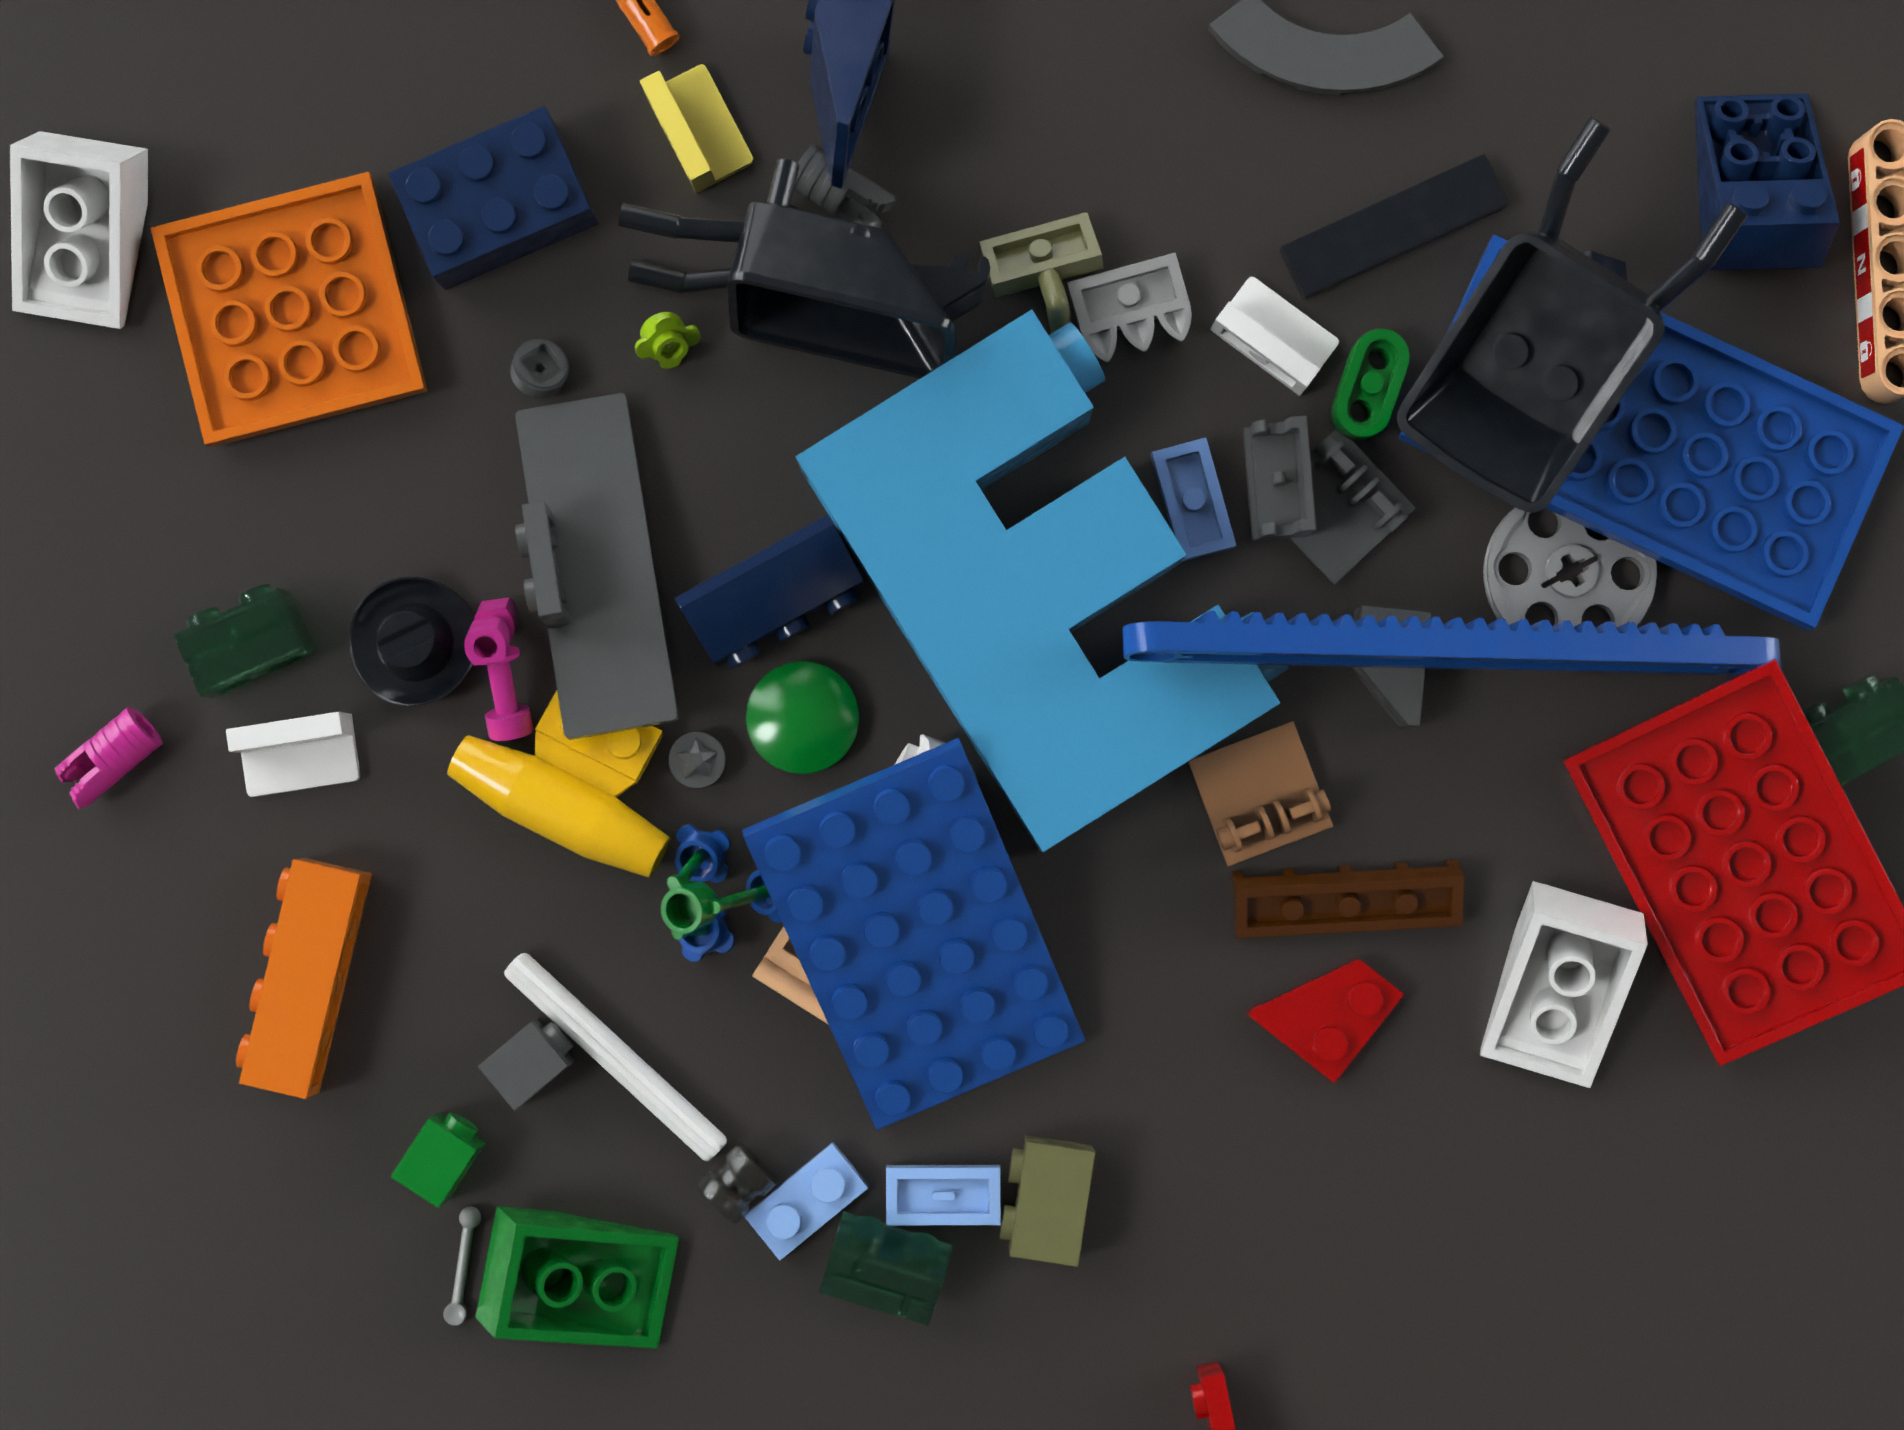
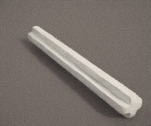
(615, 1056)

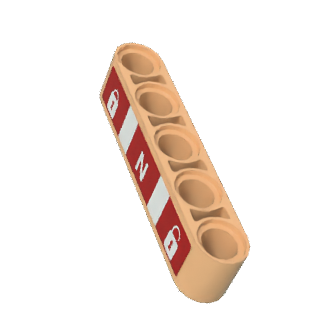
(1870, 235)

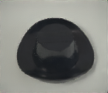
(411, 640)

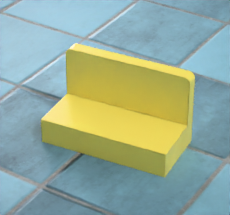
(698, 126)

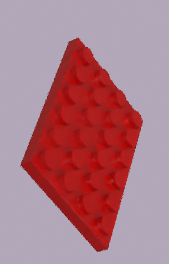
(1746, 862)

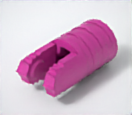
(108, 756)

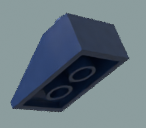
(847, 60)

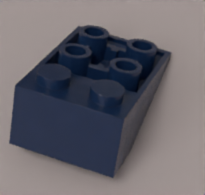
(1771, 166)

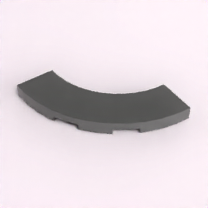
(1320, 60)

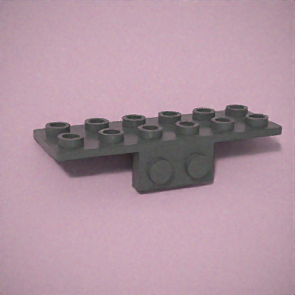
(593, 566)

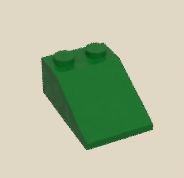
(575, 1279)

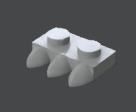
(1131, 301)

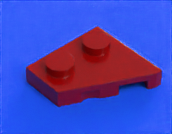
(1330, 1015)

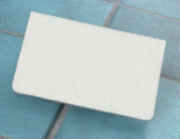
(1275, 335)
(296, 753)

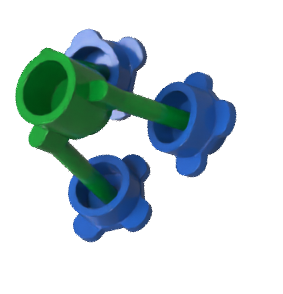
(693, 907)

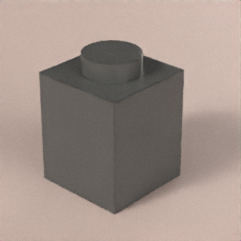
(528, 1062)

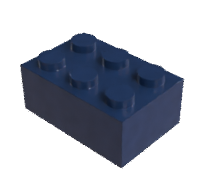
(493, 198)

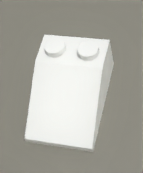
(76, 226)
(1564, 984)

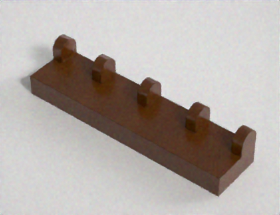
(1348, 900)

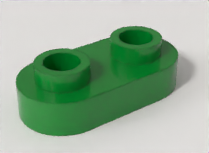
(1370, 387)

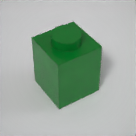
(439, 1157)

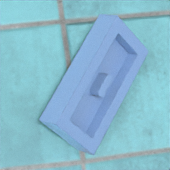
(943, 1195)
(806, 1201)

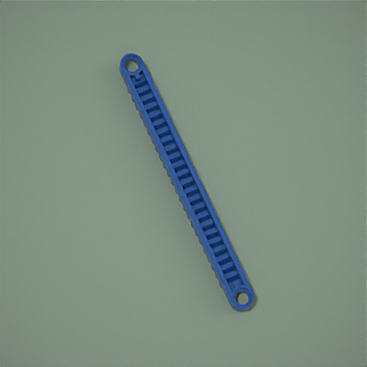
(1447, 644)

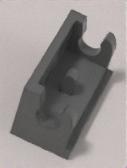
(1279, 479)

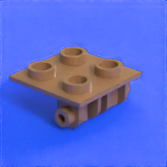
(1260, 793)

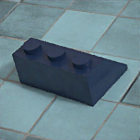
(772, 593)

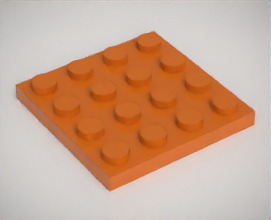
(289, 309)

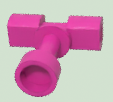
(489, 645)

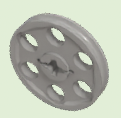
(1543, 563)

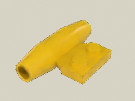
(570, 790)

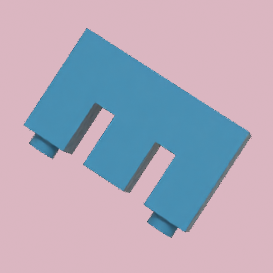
(999, 605)

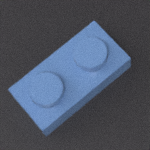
(1193, 498)

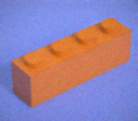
(303, 977)

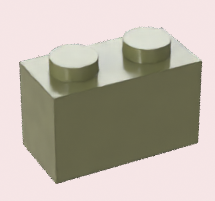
(1049, 1200)

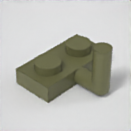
(1043, 259)

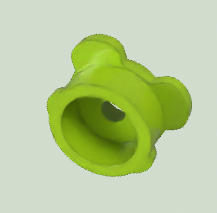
(666, 339)

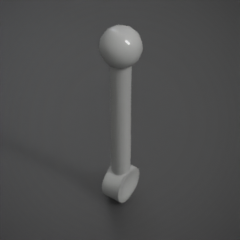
(457, 1311)

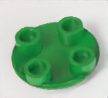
(802, 717)

